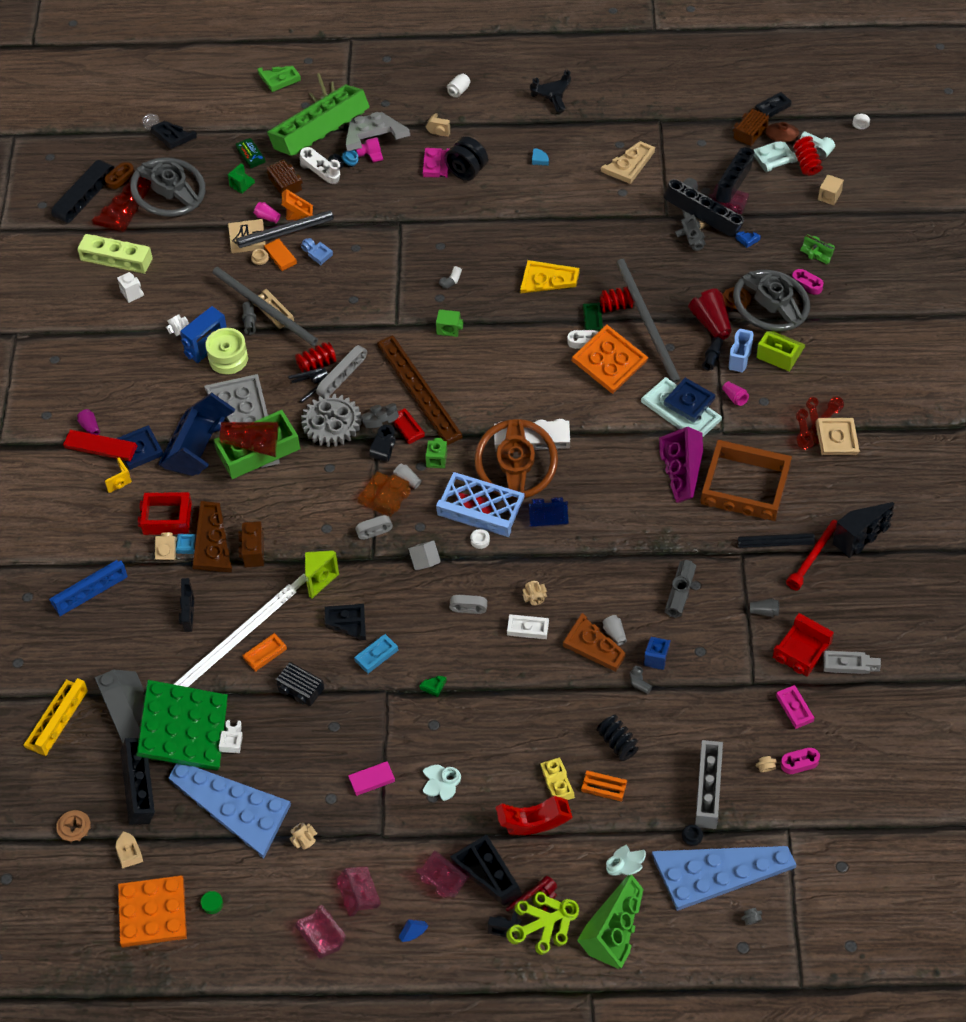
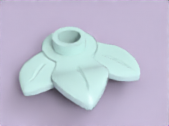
(439, 783)
(625, 861)

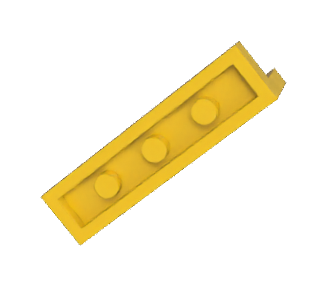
(57, 720)

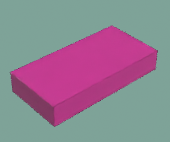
(371, 778)

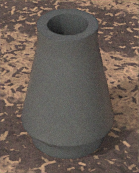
(765, 607)

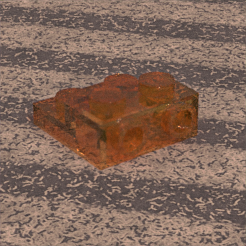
(384, 493)

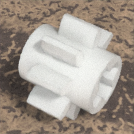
(176, 324)

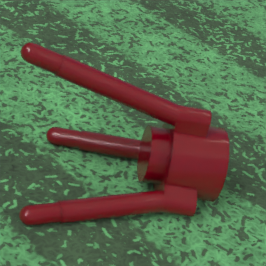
(545, 885)

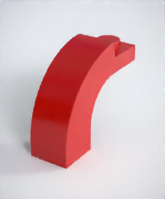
(534, 819)

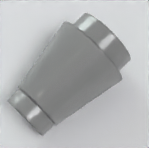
(406, 473)
(614, 629)

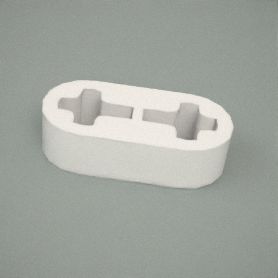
(582, 336)

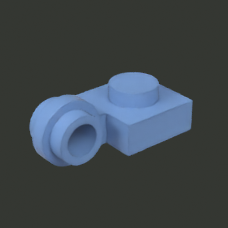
(319, 252)

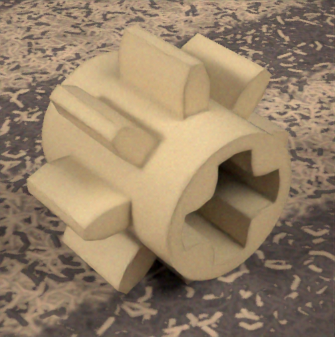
(534, 593)
(303, 836)

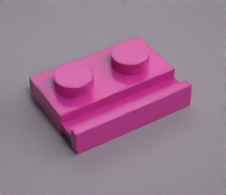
(435, 163)

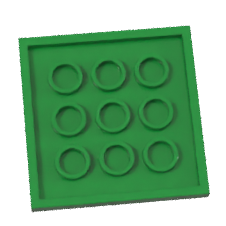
(182, 725)

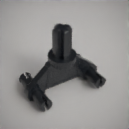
(552, 90)

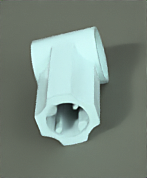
(824, 146)

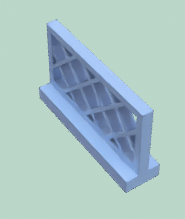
(478, 518)

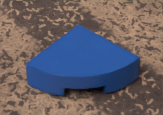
(748, 239)
(412, 930)

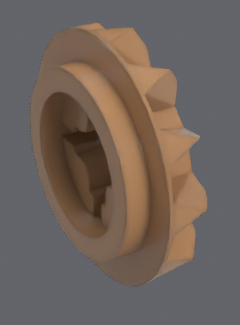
(67, 820)

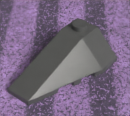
(124, 700)

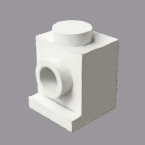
(130, 287)

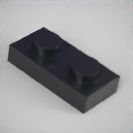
(774, 104)

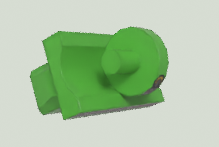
(817, 249)

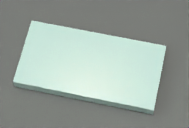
(655, 401)

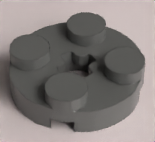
(380, 414)

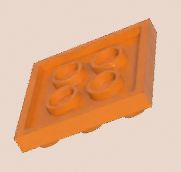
(609, 359)
(152, 911)

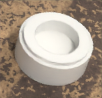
(861, 121)
(480, 538)

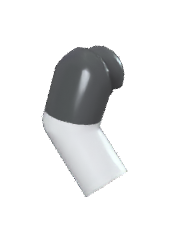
(452, 280)

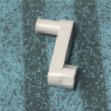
(310, 159)

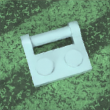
(774, 155)

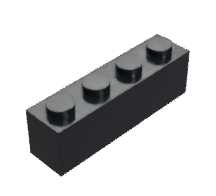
(137, 784)

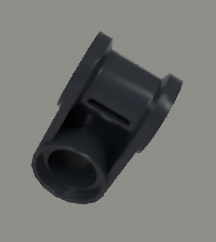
(383, 443)

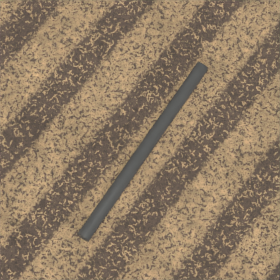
(269, 309)
(647, 319)

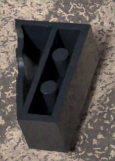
(488, 870)

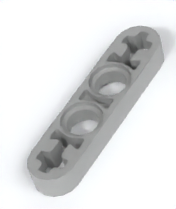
(341, 371)

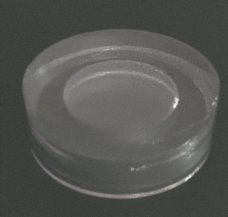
(150, 120)

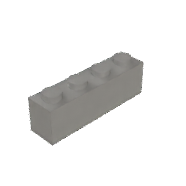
(709, 784)

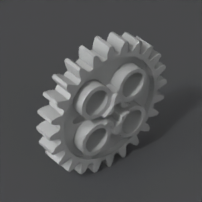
(331, 420)

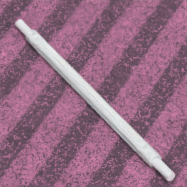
(240, 633)

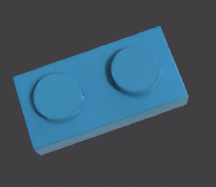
(376, 653)

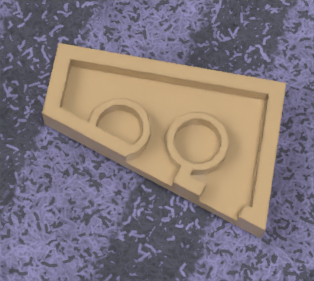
(629, 164)

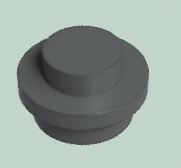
(752, 916)

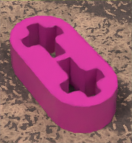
(808, 281)
(800, 762)

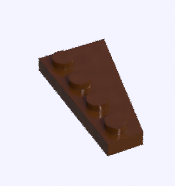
(211, 544)

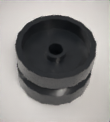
(466, 158)

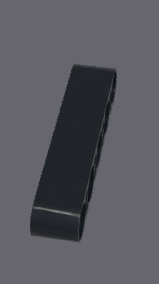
(735, 175)
(82, 192)
(703, 207)

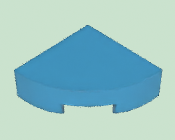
(539, 157)

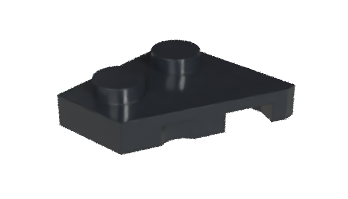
(172, 134)
(187, 605)

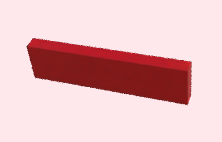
(100, 445)

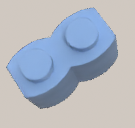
(741, 350)

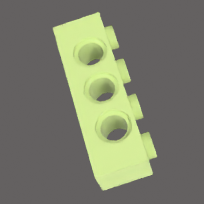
(115, 253)

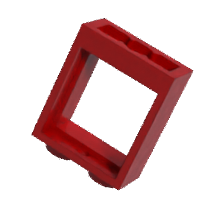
(156, 527)

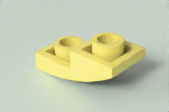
(556, 779)

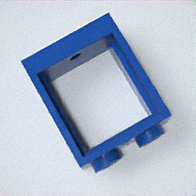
(208, 320)

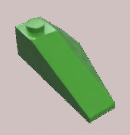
(610, 929)

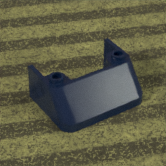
(193, 434)

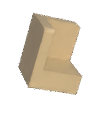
(830, 189)

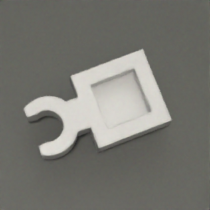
(231, 738)

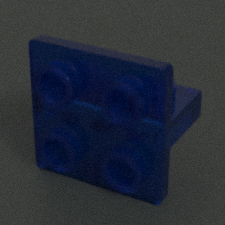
(548, 513)

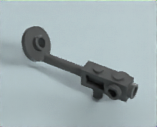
(691, 225)

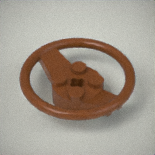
(517, 468)

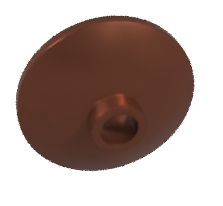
(782, 132)

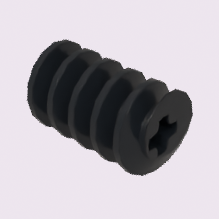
(618, 738)

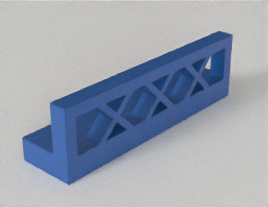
(88, 587)

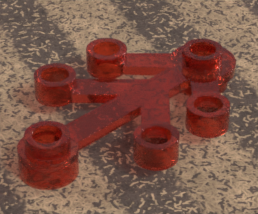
(810, 435)

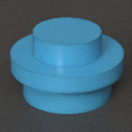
(350, 157)

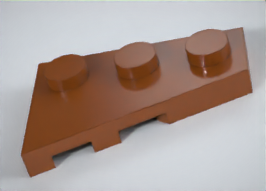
(593, 644)

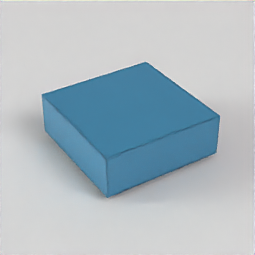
(185, 543)

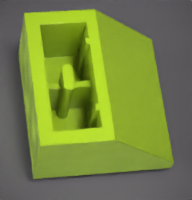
(779, 350)

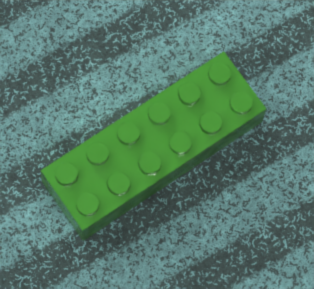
(318, 120)

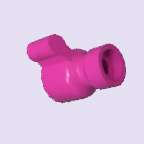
(371, 148)

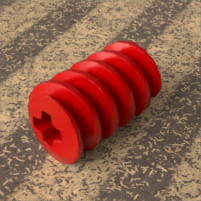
(807, 156)
(616, 299)
(315, 357)

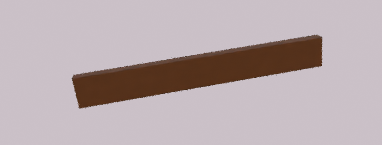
(419, 390)

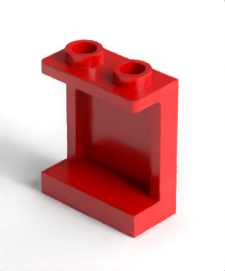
(803, 645)

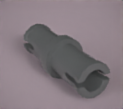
(249, 318)

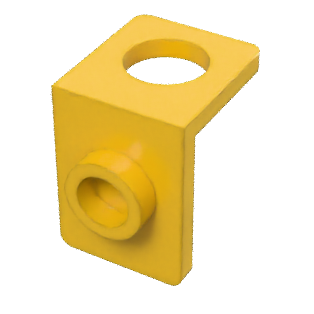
(119, 480)

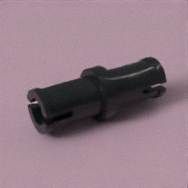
(712, 353)

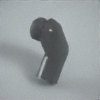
(637, 680)

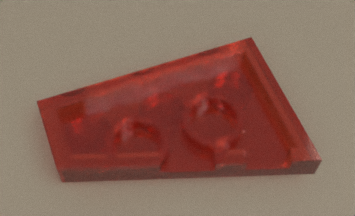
(253, 436)

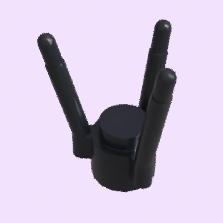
(316, 376)

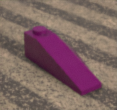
(682, 457)

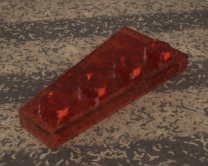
(122, 209)

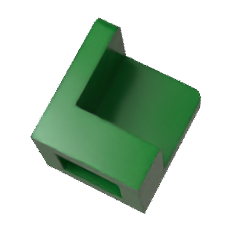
(239, 180)

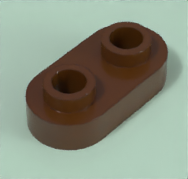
(119, 175)

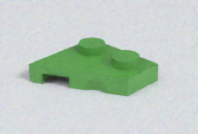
(279, 77)

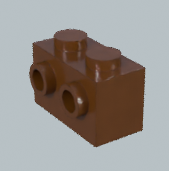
(252, 544)

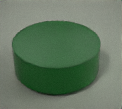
(211, 902)

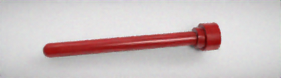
(795, 580)

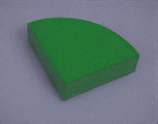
(433, 685)

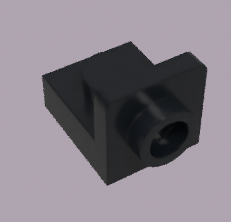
(500, 925)

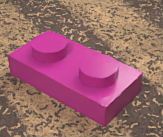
(795, 706)

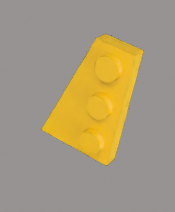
(547, 276)

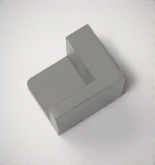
(424, 555)

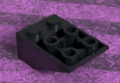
(862, 527)

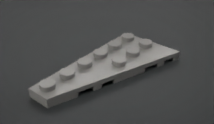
(244, 396)

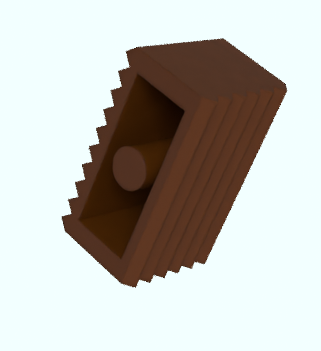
(750, 127)
(284, 177)

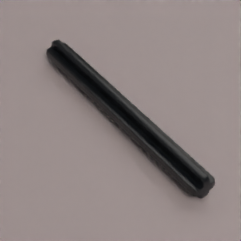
(284, 229)

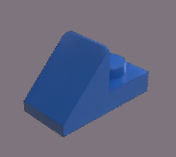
(656, 653)

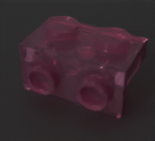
(736, 204)
(443, 875)
(357, 889)
(321, 932)

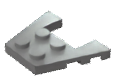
(373, 125)

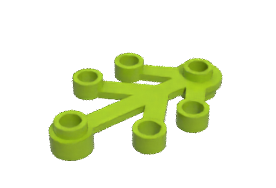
(544, 920)

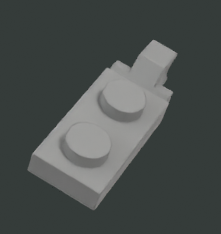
(850, 662)

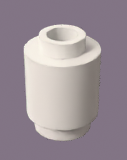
(458, 85)

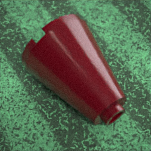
(712, 313)

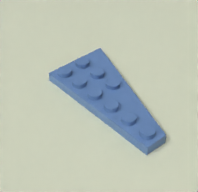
(239, 808)
(708, 873)

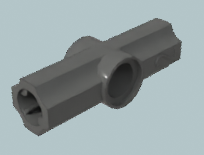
(679, 596)

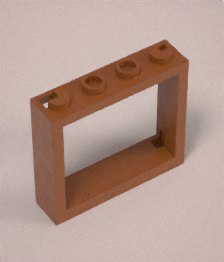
(753, 457)

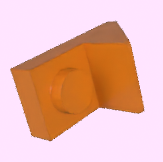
(296, 206)

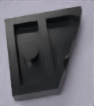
(347, 620)

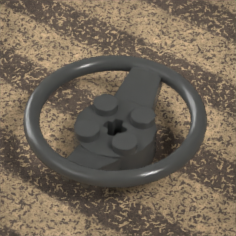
(169, 181)
(773, 293)

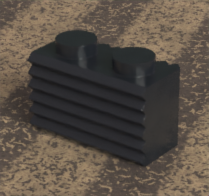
(299, 684)

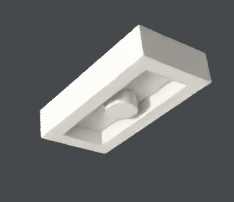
(528, 626)

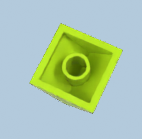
(320, 570)

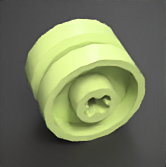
(226, 351)

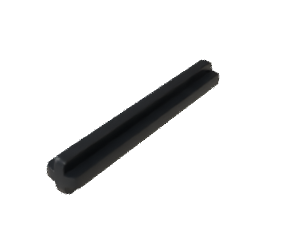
(776, 540)

